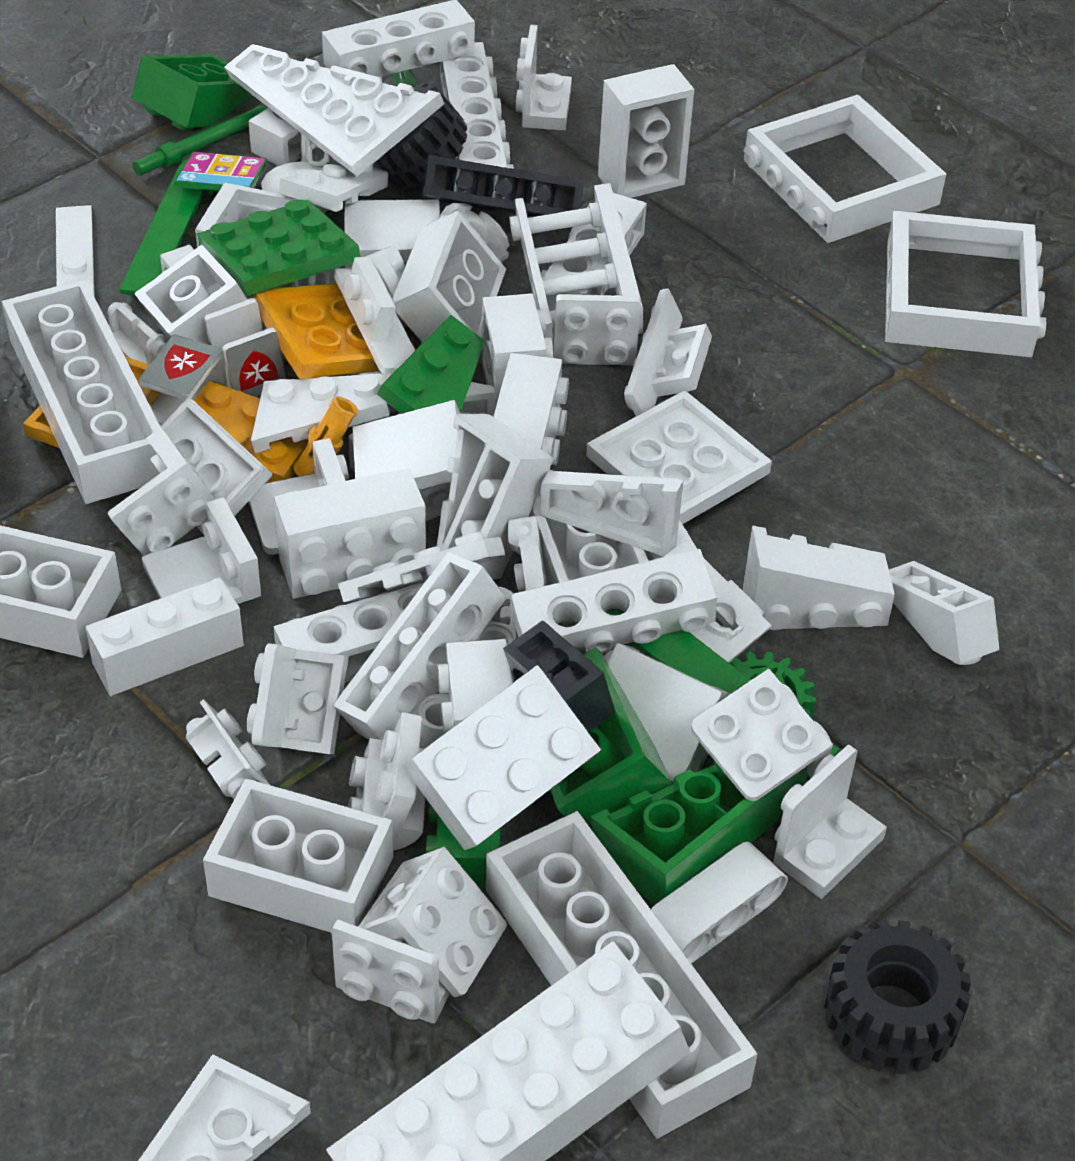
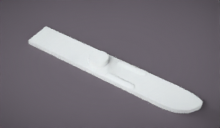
(74, 245)

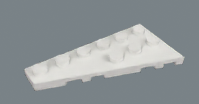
(335, 108)

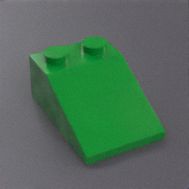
(187, 89)
(622, 766)

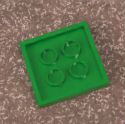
(278, 246)

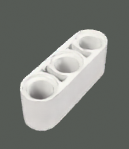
(720, 900)

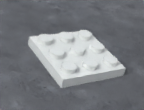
(684, 443)

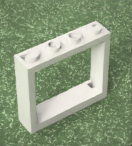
(918, 177)
(959, 327)

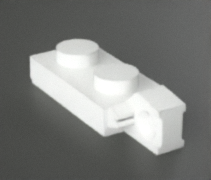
(525, 540)

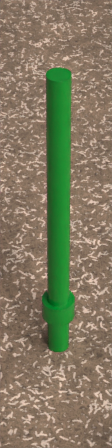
(171, 154)

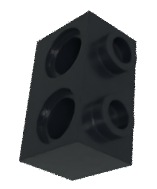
(569, 671)

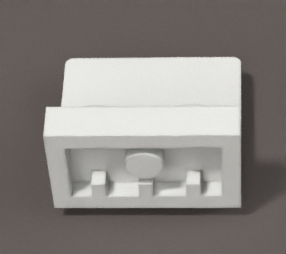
(540, 97)
(596, 329)
(165, 505)
(220, 553)
(822, 829)
(439, 912)
(387, 972)

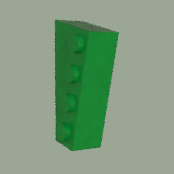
(685, 828)

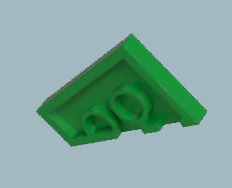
(436, 370)

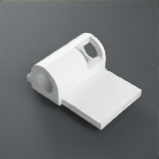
(740, 615)

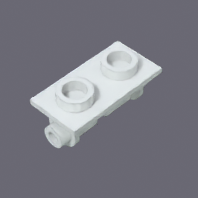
(133, 335)
(217, 736)

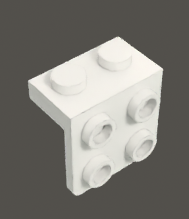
(328, 470)
(297, 699)
(761, 736)

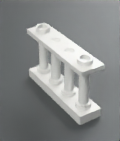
(608, 244)

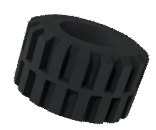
(438, 136)
(891, 1032)

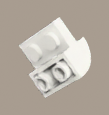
(385, 785)

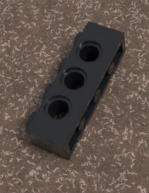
(498, 187)

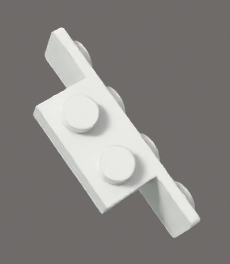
(374, 314)
(668, 356)

